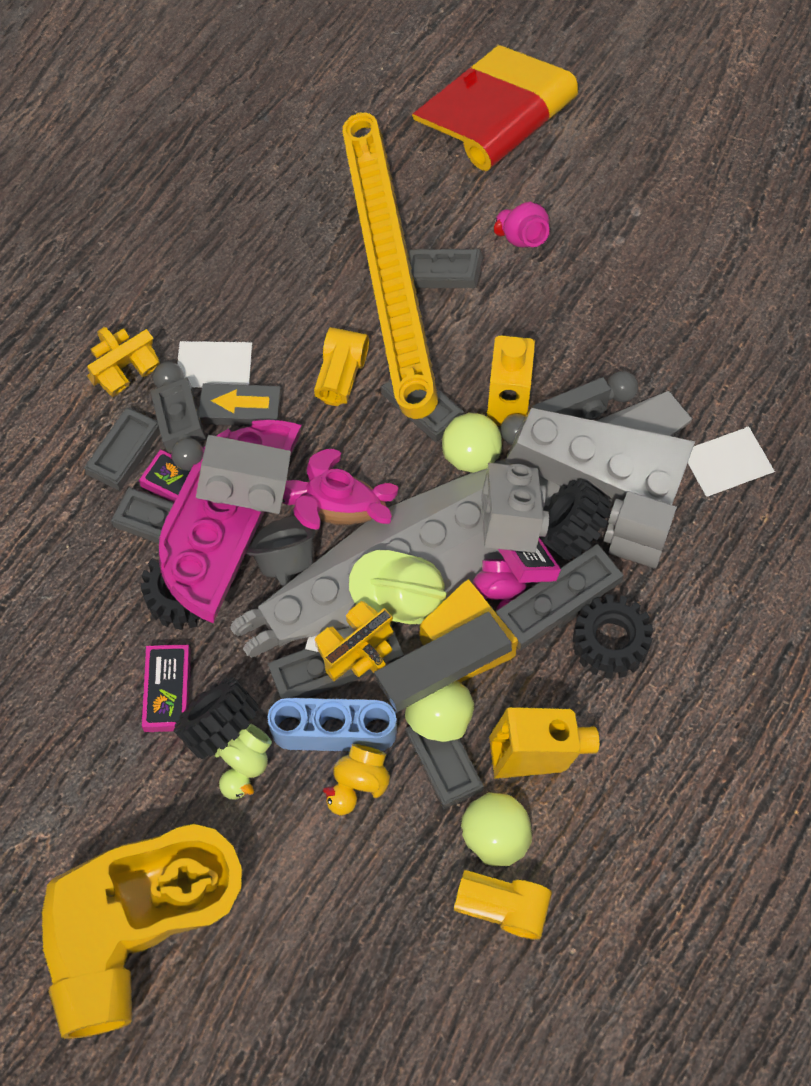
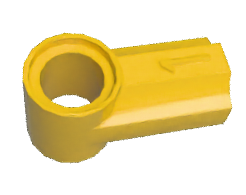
(342, 356)
(516, 906)

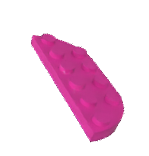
(208, 540)

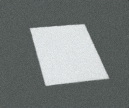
(215, 362)
(728, 461)

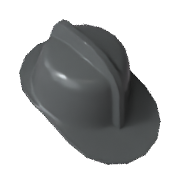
(283, 549)

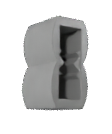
(639, 528)

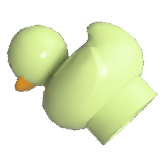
(248, 760)

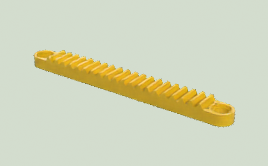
(389, 267)

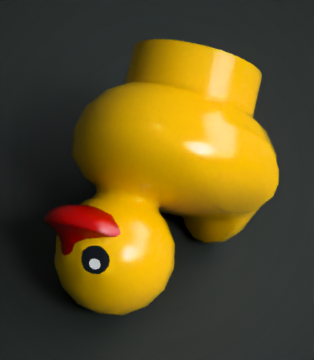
(360, 771)

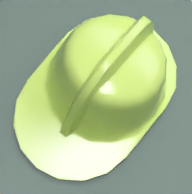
(399, 583)

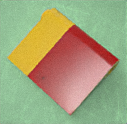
(498, 103)

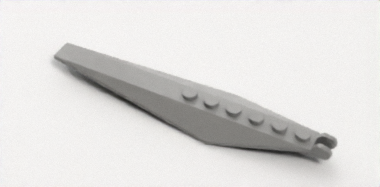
(434, 525)

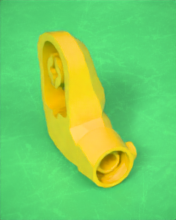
(124, 906)

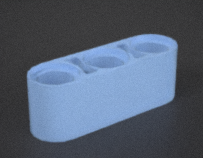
(315, 712)

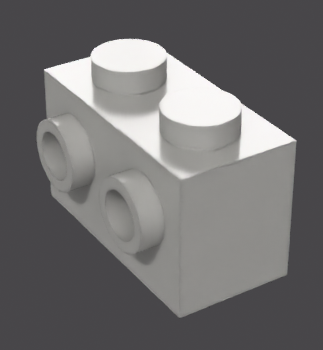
(243, 474)
(513, 508)

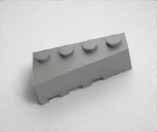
(602, 455)

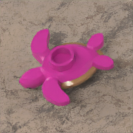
(336, 495)

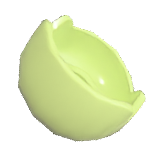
(471, 442)
(442, 714)
(497, 829)

